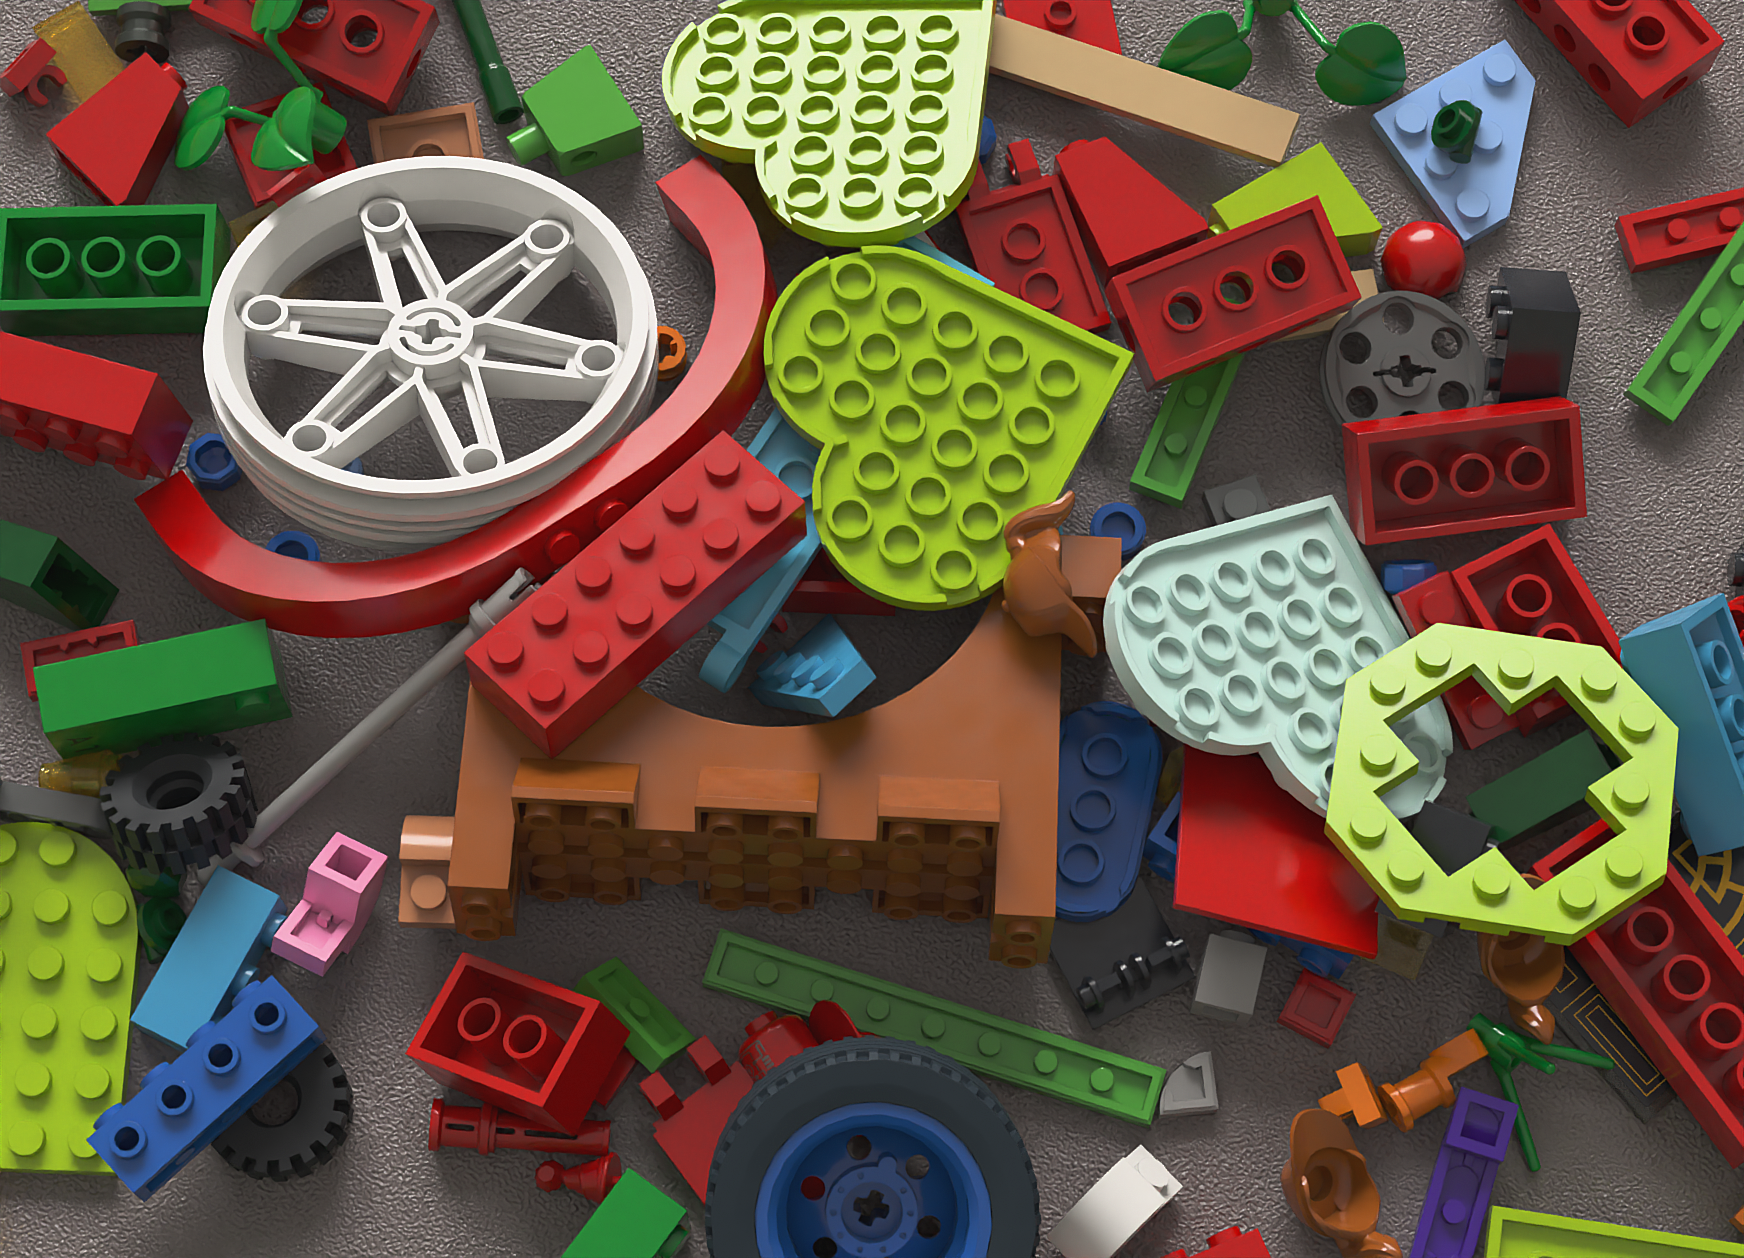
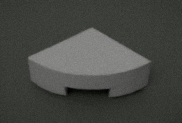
(1190, 1089)

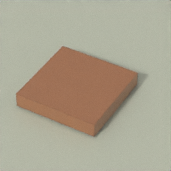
(427, 133)

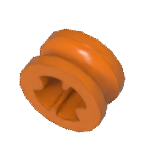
(671, 366)

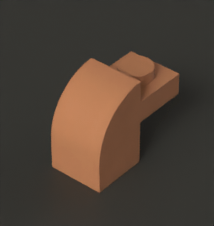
(425, 872)

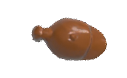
(1033, 581)
(1525, 972)
(1331, 1186)

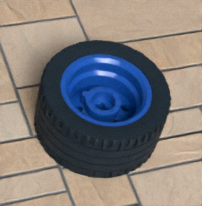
(905, 1105)

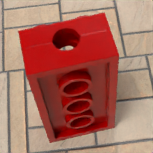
(1630, 49)
(325, 50)
(1239, 257)

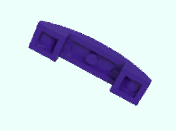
(1463, 1176)

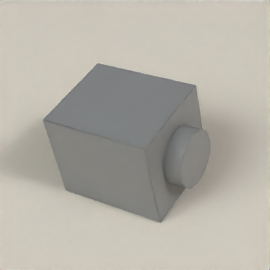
(1228, 978)

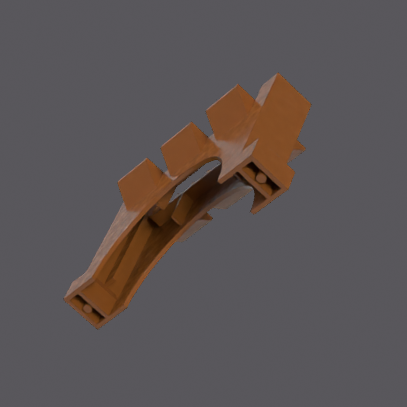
(920, 798)

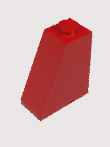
(123, 132)
(1122, 208)

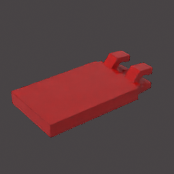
(1030, 242)
(692, 1127)

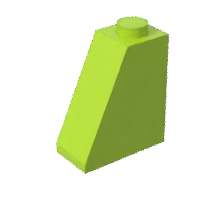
(1296, 180)

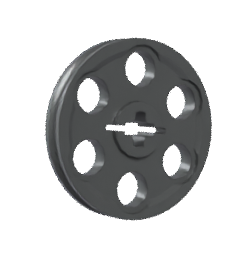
(1388, 349)

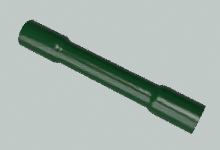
(493, 74)

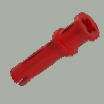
(591, 1140)

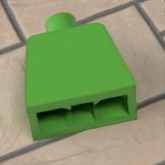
(576, 118)

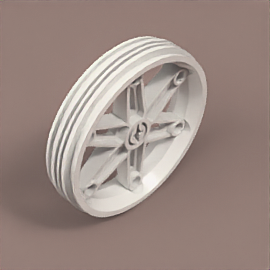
(426, 346)

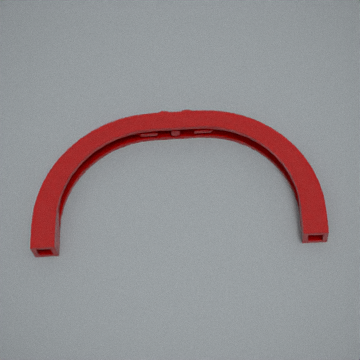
(537, 534)

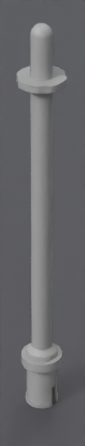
(481, 620)

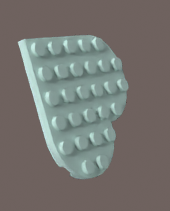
(1249, 645)

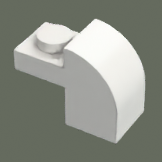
(1115, 1208)

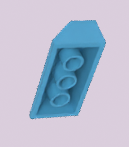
(1696, 676)

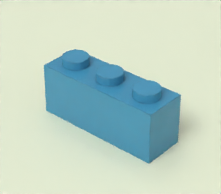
(210, 958)

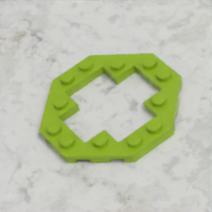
(1489, 891)

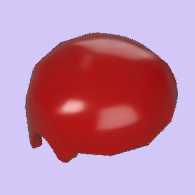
(1424, 259)

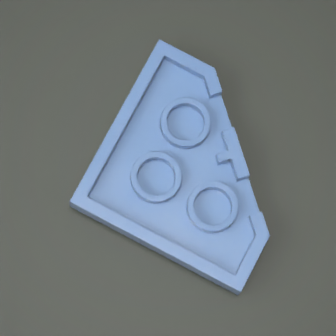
(1474, 195)

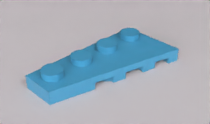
(815, 674)

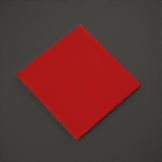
(1264, 858)

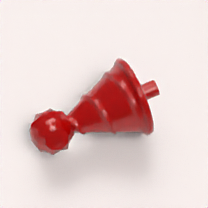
(589, 1179)

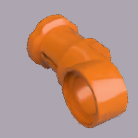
(1430, 1085)

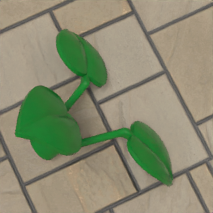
(1357, 72)
(295, 126)

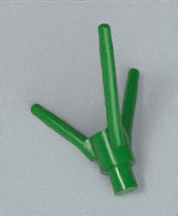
(1508, 1051)

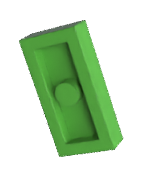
(655, 1032)

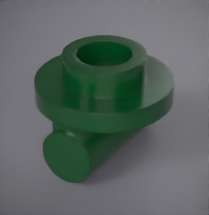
(1456, 130)
(159, 925)

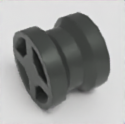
(143, 31)

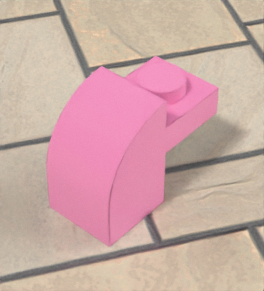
(334, 906)

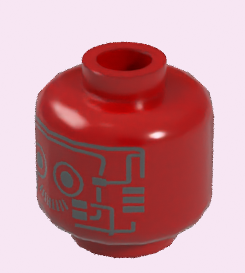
(772, 1042)

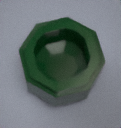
(156, 885)

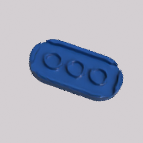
(1104, 807)

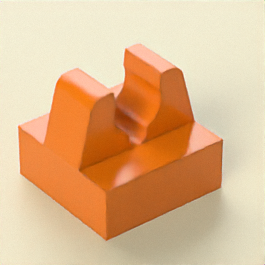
(1355, 1098)

